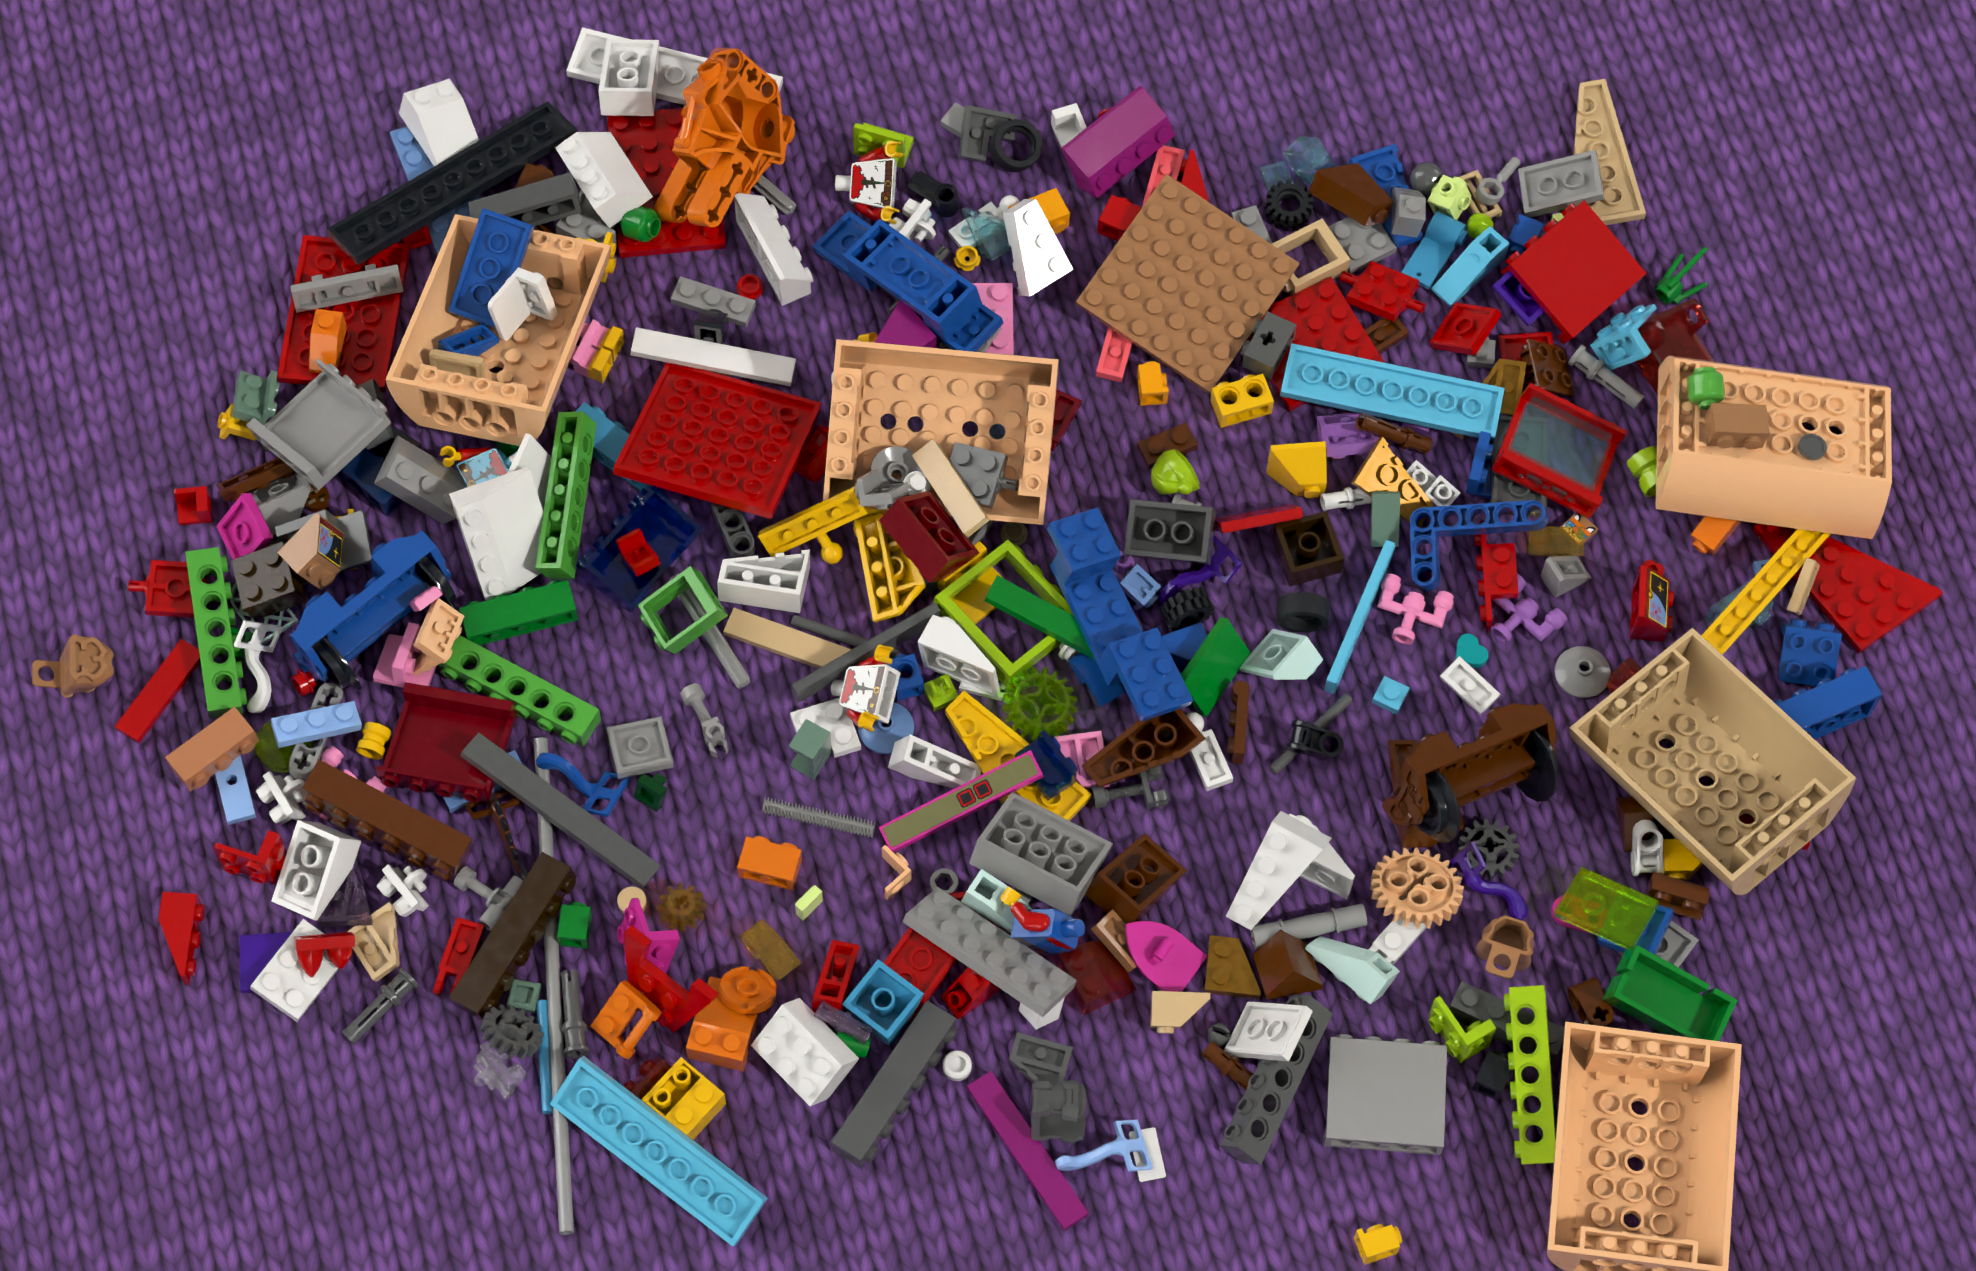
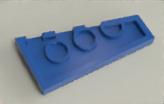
(1387, 173)

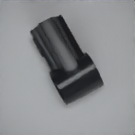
(928, 188)

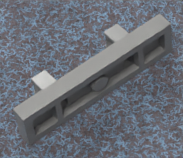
(346, 288)

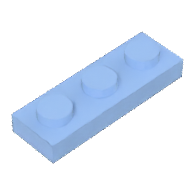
(316, 724)

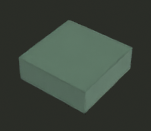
(524, 996)

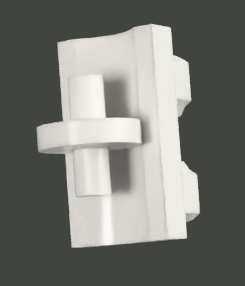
(919, 224)
(287, 793)
(396, 880)

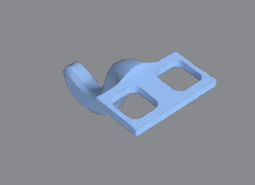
(1120, 1146)

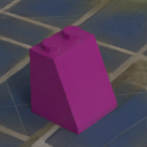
(906, 328)

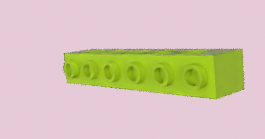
(1535, 999)

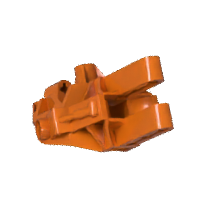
(726, 138)

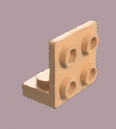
(437, 636)

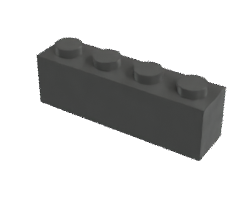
(534, 202)
(1477, 1005)

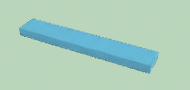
(1359, 617)

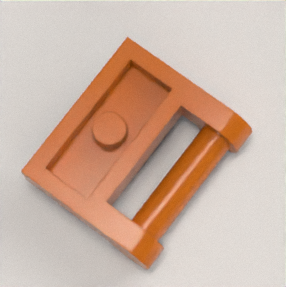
(619, 1013)

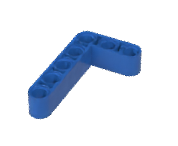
(1464, 526)

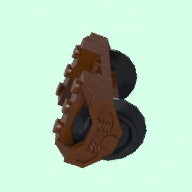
(1439, 778)

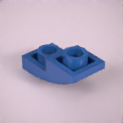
(1089, 673)

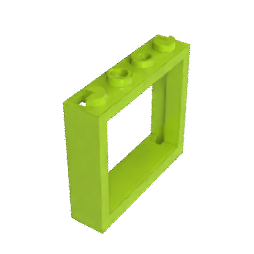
(1034, 577)

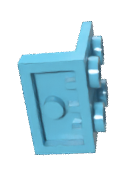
(1621, 341)

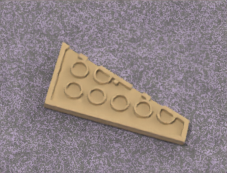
(1600, 131)

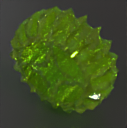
(1016, 703)

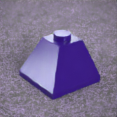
(1518, 298)

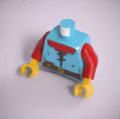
(478, 463)

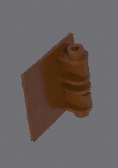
(1547, 367)

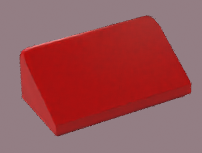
(813, 458)

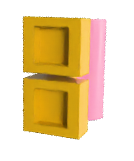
(597, 350)

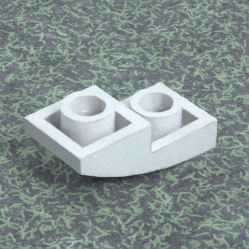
(1436, 488)

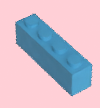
(609, 440)

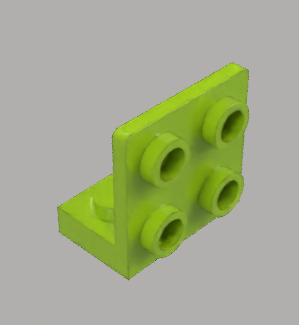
(869, 137)
(1459, 1043)

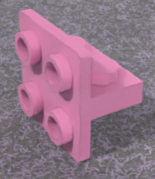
(399, 660)

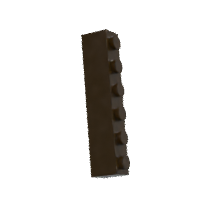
(514, 936)

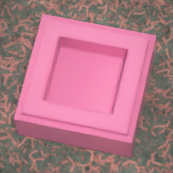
(425, 598)

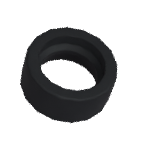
(1029, 132)
(1302, 612)

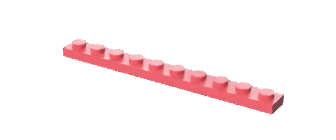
(1116, 347)

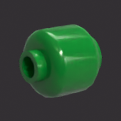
(640, 224)

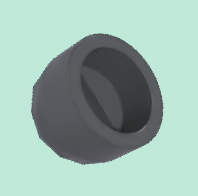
(1219, 1039)

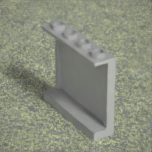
(323, 426)
(1386, 1095)

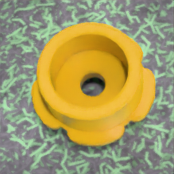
(967, 251)

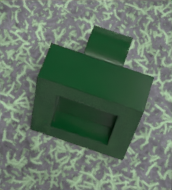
(651, 791)

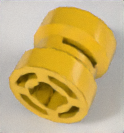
(373, 740)

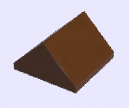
(1286, 967)

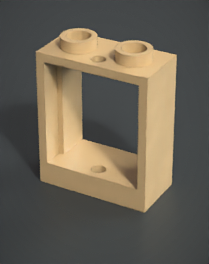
(1329, 246)

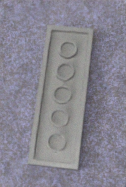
(989, 951)

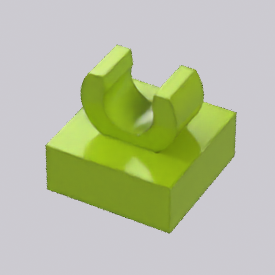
(940, 692)

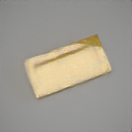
(1557, 541)

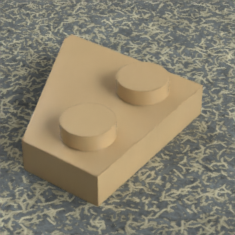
(378, 943)

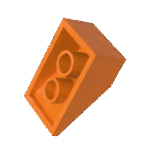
(721, 1034)

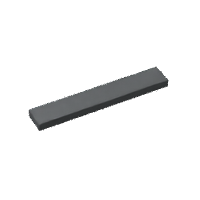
(837, 668)

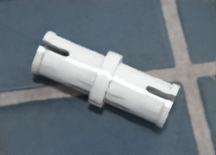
(1346, 498)

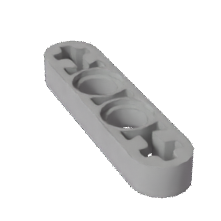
(313, 754)

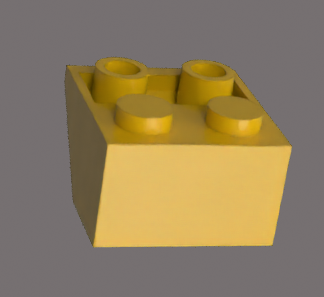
(686, 1098)

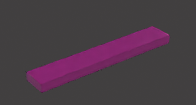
(1027, 1152)

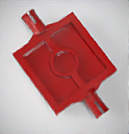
(1382, 291)
(166, 589)

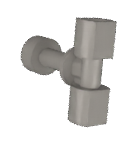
(496, 900)

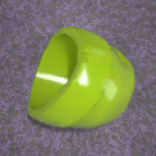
(1174, 474)

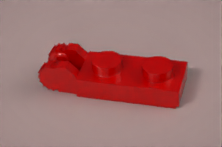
(459, 952)

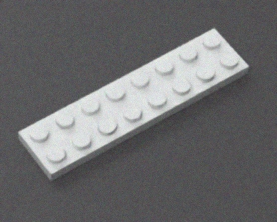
(675, 68)

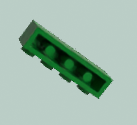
(519, 613)

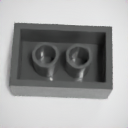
(1170, 532)

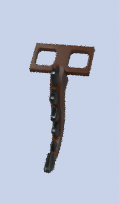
(498, 815)

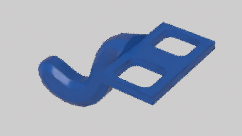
(591, 790)

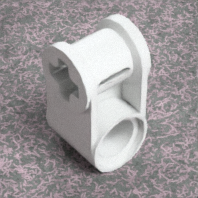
(1646, 854)

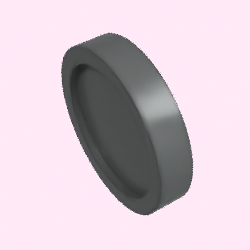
(1812, 447)

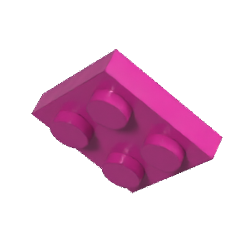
(244, 527)

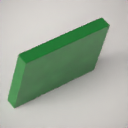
(1214, 666)

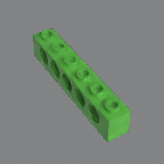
(566, 495)
(200, 564)
(513, 677)

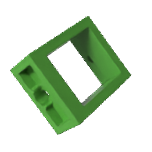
(651, 605)

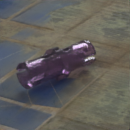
(843, 1022)

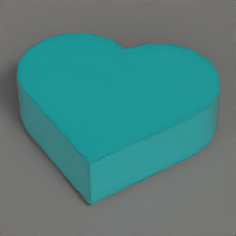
(1470, 651)

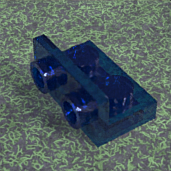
(1057, 769)

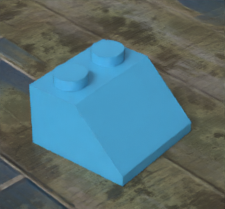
(883, 1002)

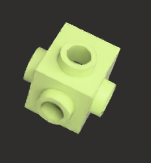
(1450, 196)

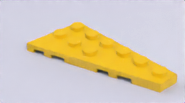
(995, 743)

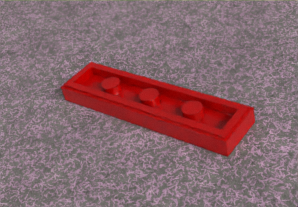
(159, 691)

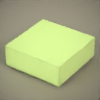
(808, 902)

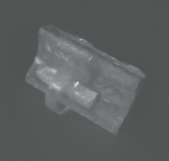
(495, 1073)

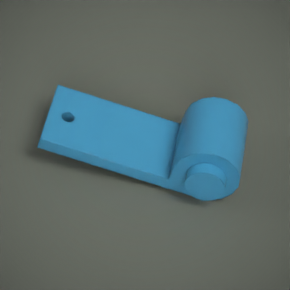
(1435, 249)

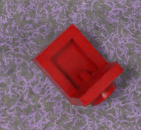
(637, 552)

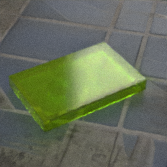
(1606, 908)

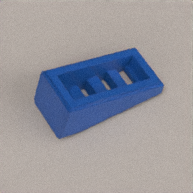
(462, 339)

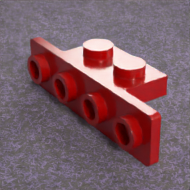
(1498, 574)

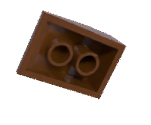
(1135, 880)

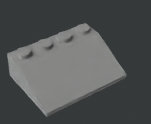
(1040, 853)

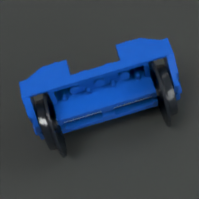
(336, 634)

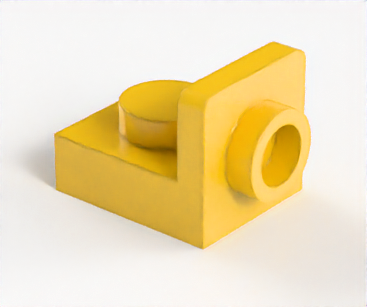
(232, 425)

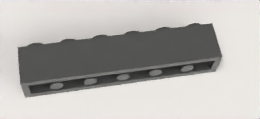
(894, 1084)

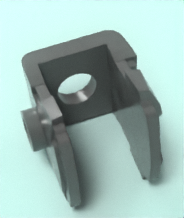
(1058, 1111)

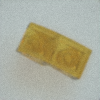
(770, 948)

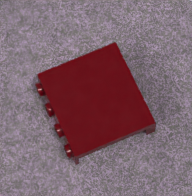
(433, 734)

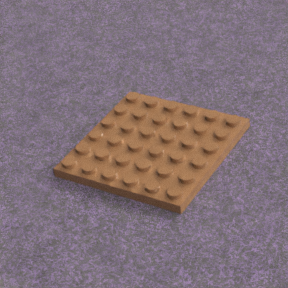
(1187, 284)

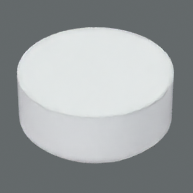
(957, 1065)

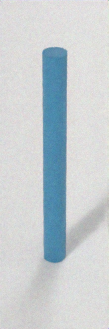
(544, 1058)

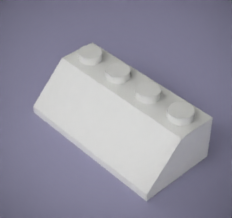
(604, 174)
(771, 247)

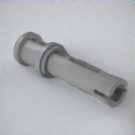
(1596, 370)

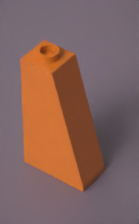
(1712, 534)

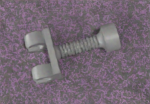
(712, 729)

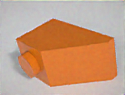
(326, 338)

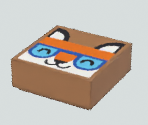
(1579, 520)

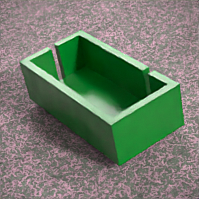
(1668, 997)

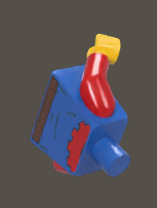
(1042, 929)

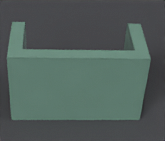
(812, 749)

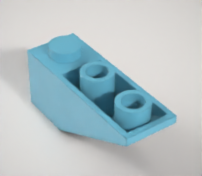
(1472, 266)

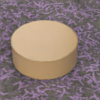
(627, 894)

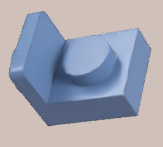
(1140, 587)

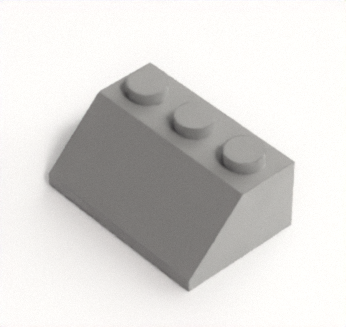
(420, 480)

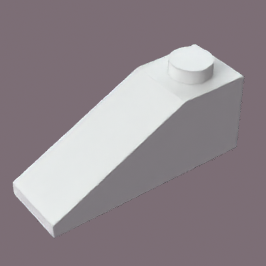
(931, 763)

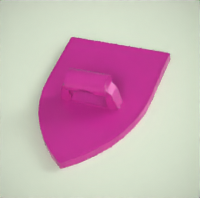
(1163, 954)

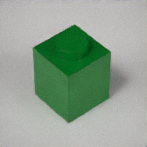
(574, 925)

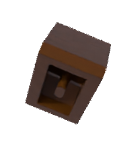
(1630, 813)

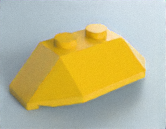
(889, 574)

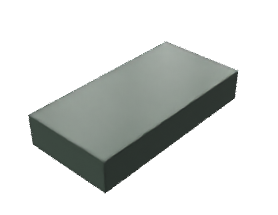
(1385, 518)

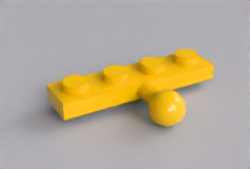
(814, 523)

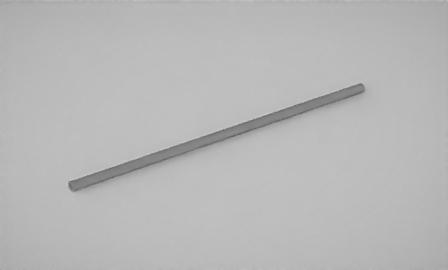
(555, 1022)

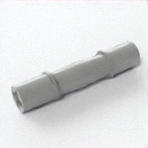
(1312, 925)

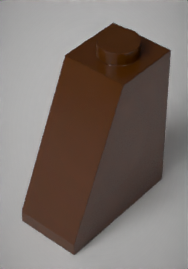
(1352, 193)

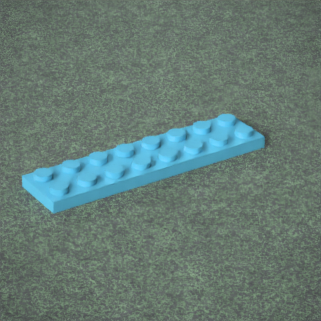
(1391, 391)
(658, 1151)

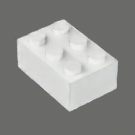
(804, 1052)

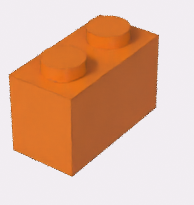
(769, 862)

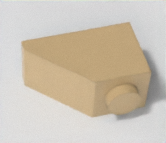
(1174, 1009)

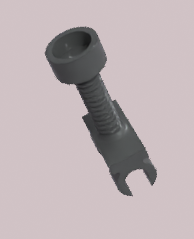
(1156, 799)

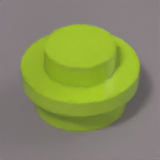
(1478, 224)

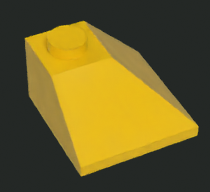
(1299, 467)

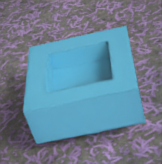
(1390, 695)

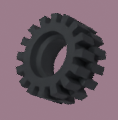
(1293, 192)
(1187, 609)

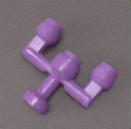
(1523, 613)

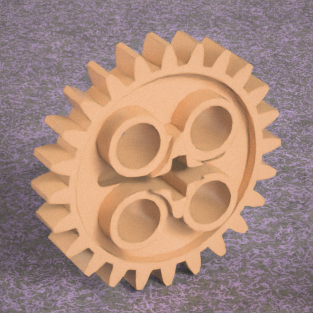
(1416, 888)

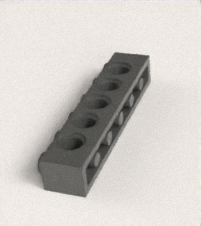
(1272, 1091)

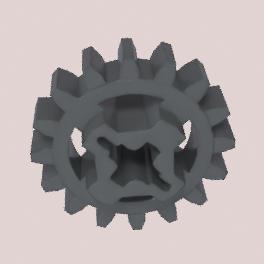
(1498, 842)
(511, 1032)

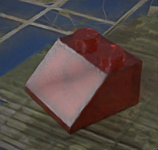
(1098, 975)

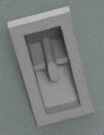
(1563, 574)

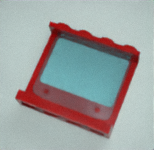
(1558, 450)

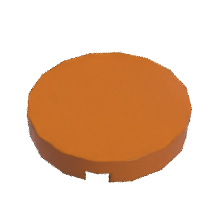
(747, 990)

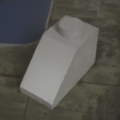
(1407, 212)

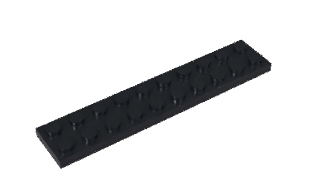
(451, 183)

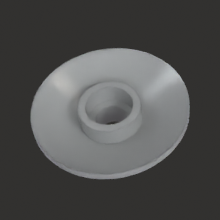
(894, 460)
(1581, 683)

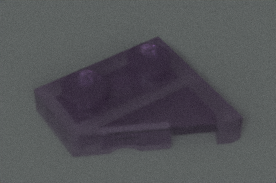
(348, 905)

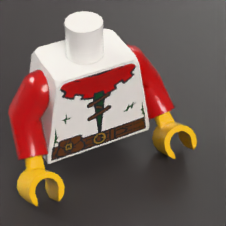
(873, 183)
(869, 689)

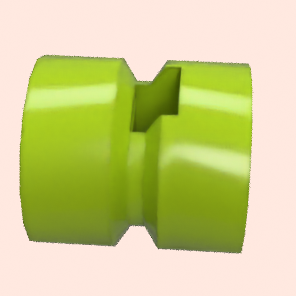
(1644, 467)

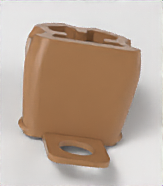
(81, 667)
(1508, 944)

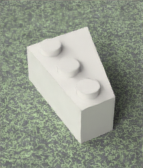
(1034, 248)
(765, 582)

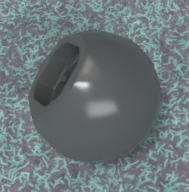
(1425, 176)

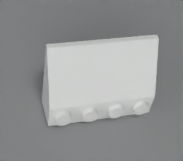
(501, 530)

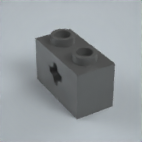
(1278, 334)

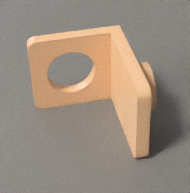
(900, 864)

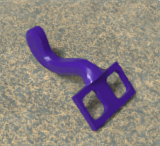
(1203, 574)
(1515, 901)

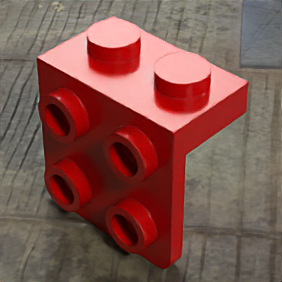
(260, 867)

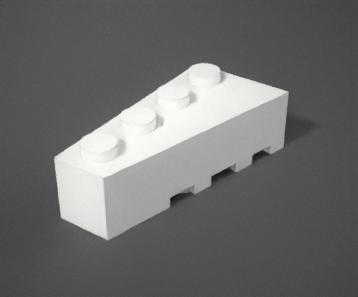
(1277, 864)

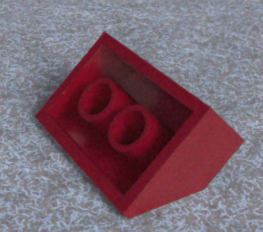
(928, 536)

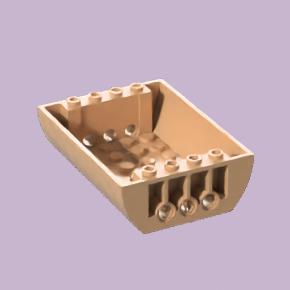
(532, 359)
(945, 392)
(1775, 483)

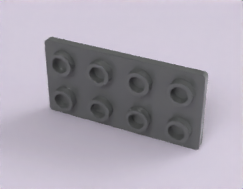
(356, 540)

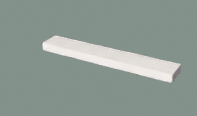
(713, 356)

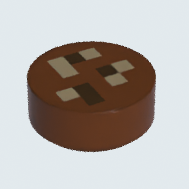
(317, 499)

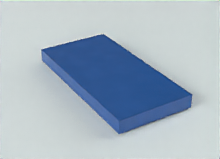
(491, 259)

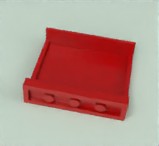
(1575, 269)

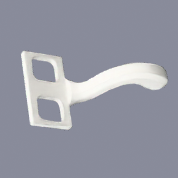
(252, 651)

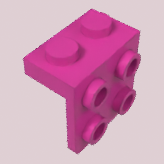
(663, 942)

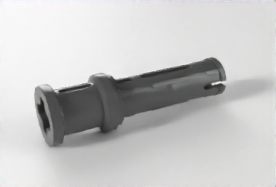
(389, 993)
(574, 1027)

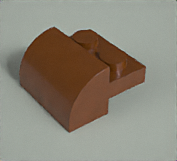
(1681, 896)

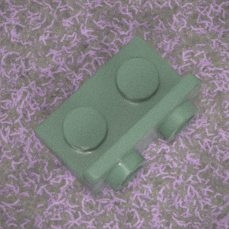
(255, 397)

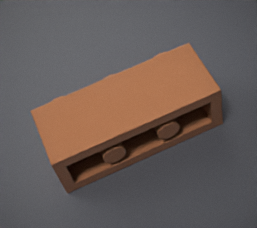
(212, 749)

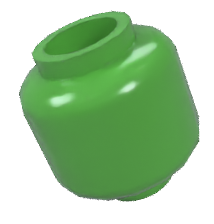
(1705, 387)

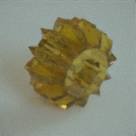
(684, 916)

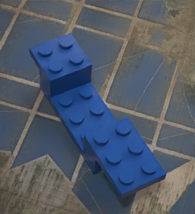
(911, 274)
(1107, 620)

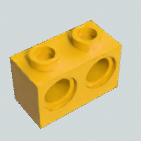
(1244, 405)

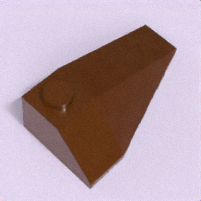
(1144, 747)

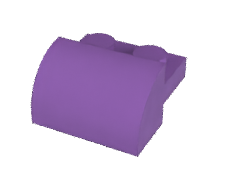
(1343, 437)

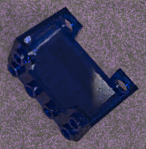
(666, 531)

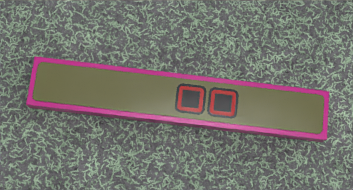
(961, 801)

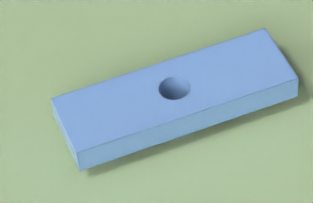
(236, 797)

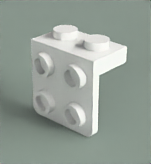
(517, 298)

